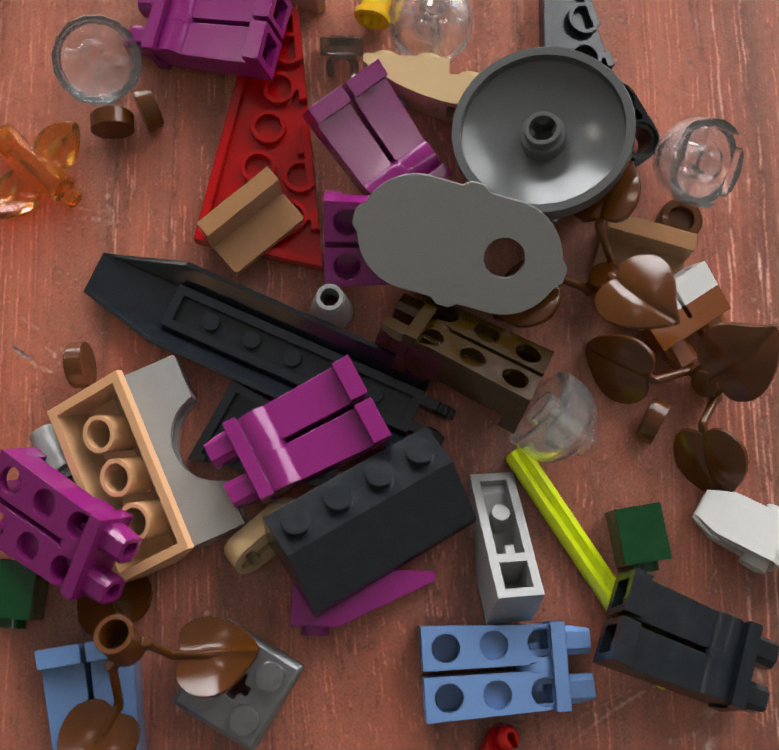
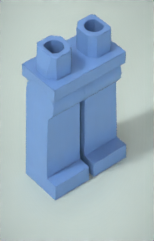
(77, 675)
(536, 684)

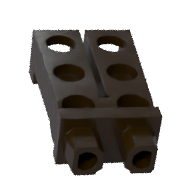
(465, 355)

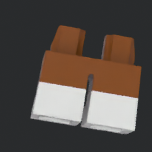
(699, 308)

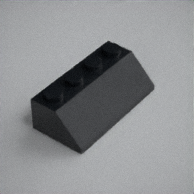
(369, 520)

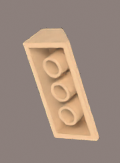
(117, 463)

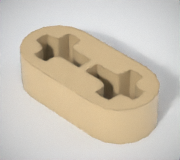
(249, 546)

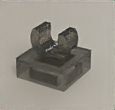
(342, 47)

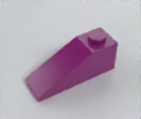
(374, 596)

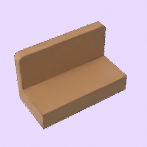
(250, 221)
(643, 237)

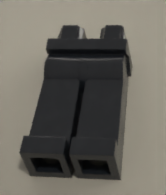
(684, 645)

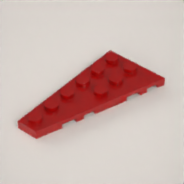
(268, 131)

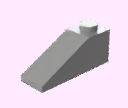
(503, 550)

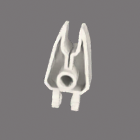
(741, 527)

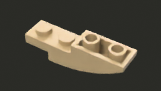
(424, 81)

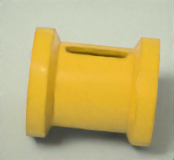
(373, 14)

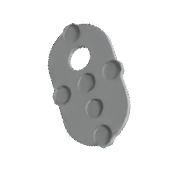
(434, 238)

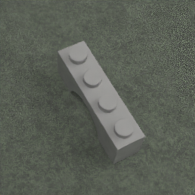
(164, 402)

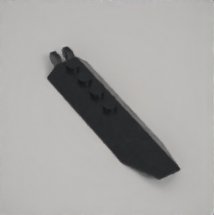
(251, 335)

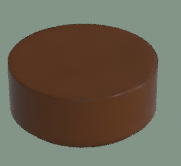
(148, 108)
(112, 122)
(680, 216)
(79, 365)
(652, 420)

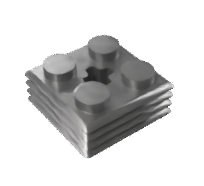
(248, 715)

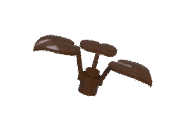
(628, 296)
(732, 361)
(210, 662)

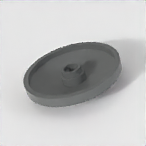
(545, 129)

